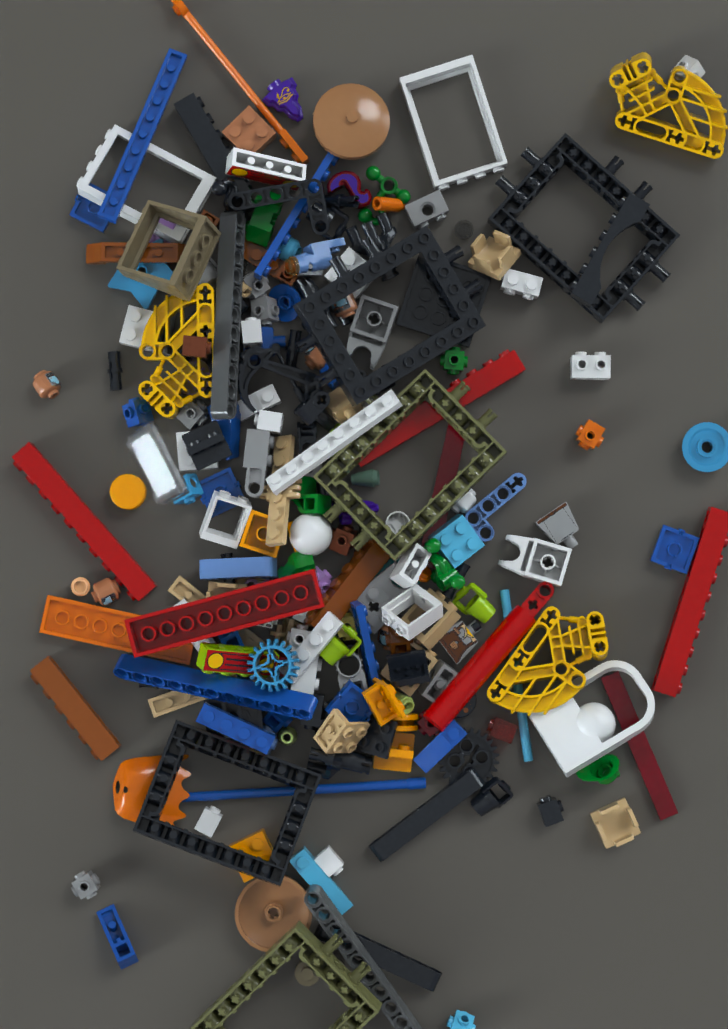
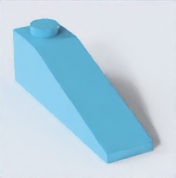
(304, 863)

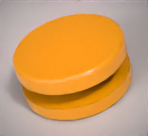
(128, 491)
(407, 723)

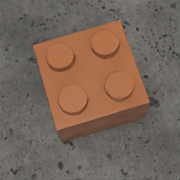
(249, 132)

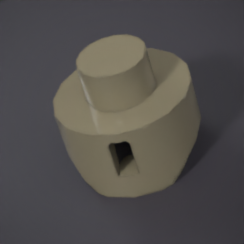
(305, 974)

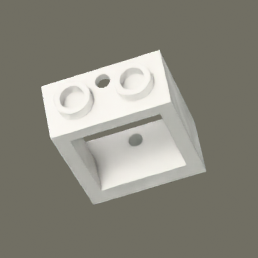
(219, 536)
(412, 595)

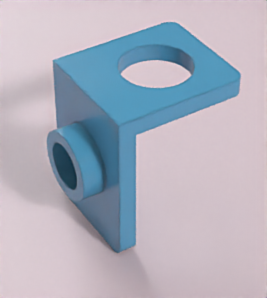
(194, 492)

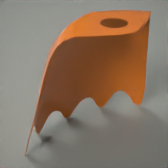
(137, 777)

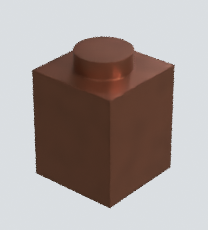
(196, 346)

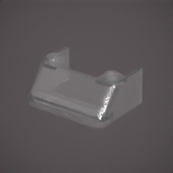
(157, 464)

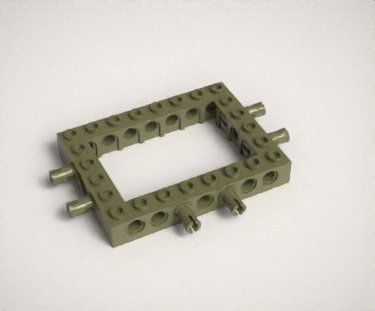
(470, 429)
(320, 958)

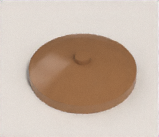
(351, 121)
(270, 911)

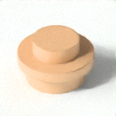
(80, 586)

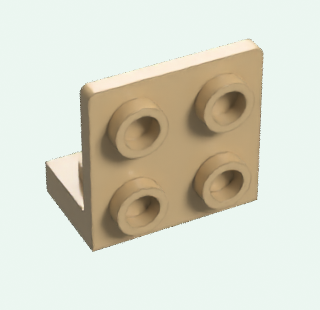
(339, 734)

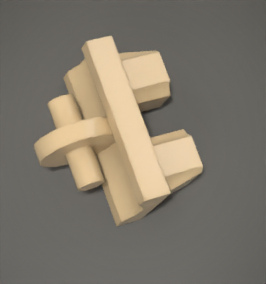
(282, 630)

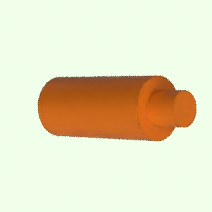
(387, 204)

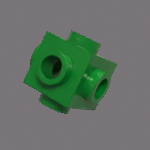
(454, 368)

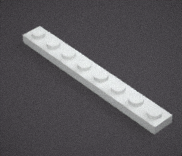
(333, 442)

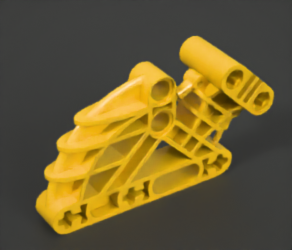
(636, 81)
(168, 390)
(583, 638)

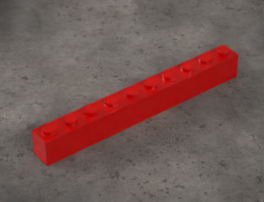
(425, 415)
(84, 521)
(691, 603)

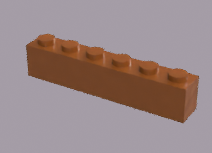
(350, 583)
(75, 708)

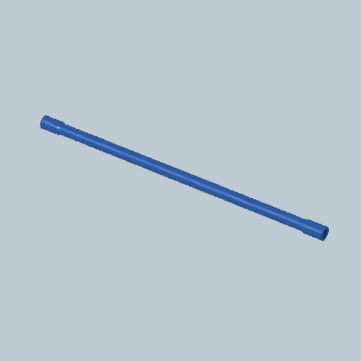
(410, 783)

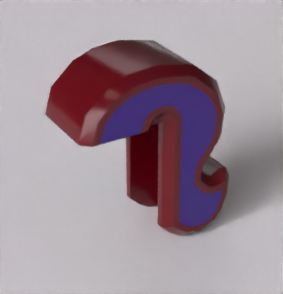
(352, 184)

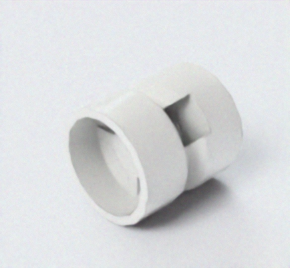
(396, 520)

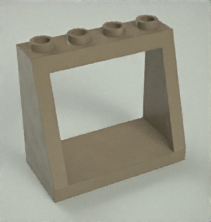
(192, 260)

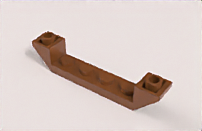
(112, 251)
(254, 253)

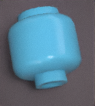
(291, 249)

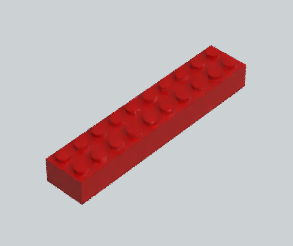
(224, 613)

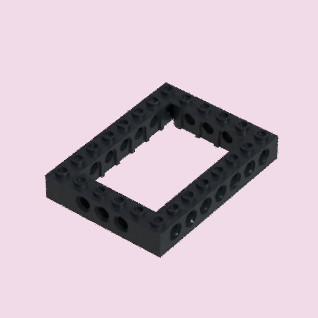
(188, 736)

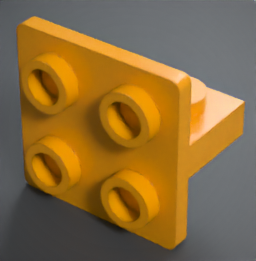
(383, 701)
(400, 754)

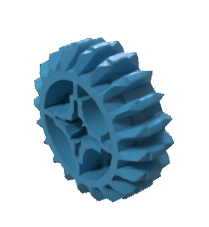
(276, 673)

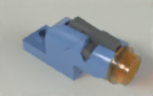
(314, 259)

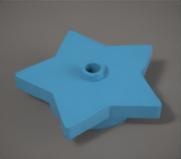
(142, 292)

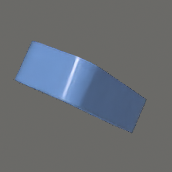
(497, 503)
(238, 568)

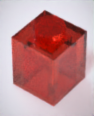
(502, 729)

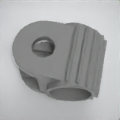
(357, 678)

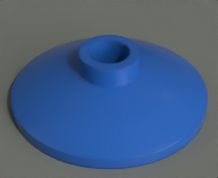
(283, 293)

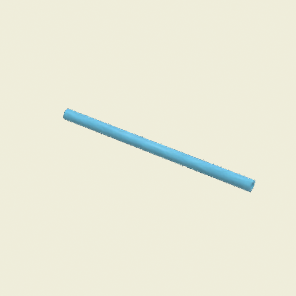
(522, 717)

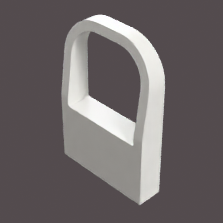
(565, 740)

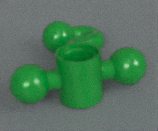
(373, 173)
(444, 574)

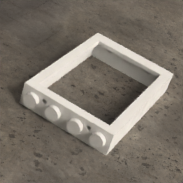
(438, 74)
(195, 205)

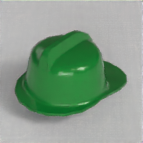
(602, 770)

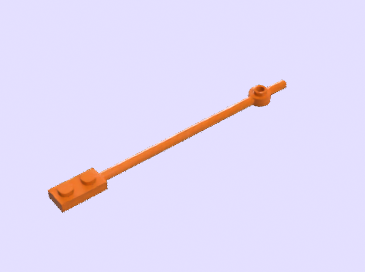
(286, 139)

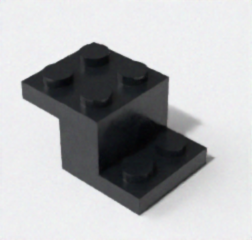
(248, 714)

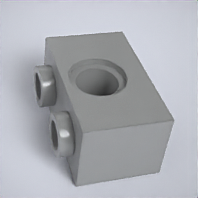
(435, 202)
(440, 677)

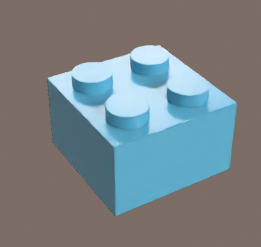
(457, 540)

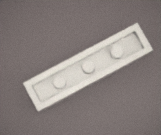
(315, 644)

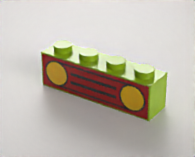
(230, 659)

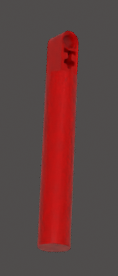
(486, 659)

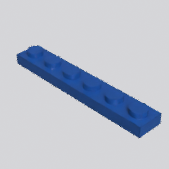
(367, 647)

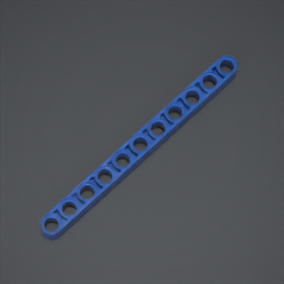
(215, 686)

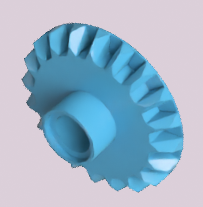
(692, 447)

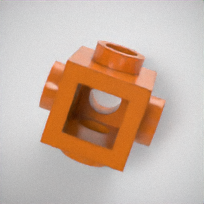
(593, 429)

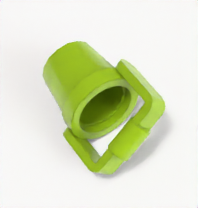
(478, 606)
(337, 649)

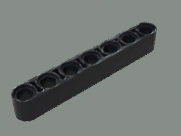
(426, 814)
(393, 961)

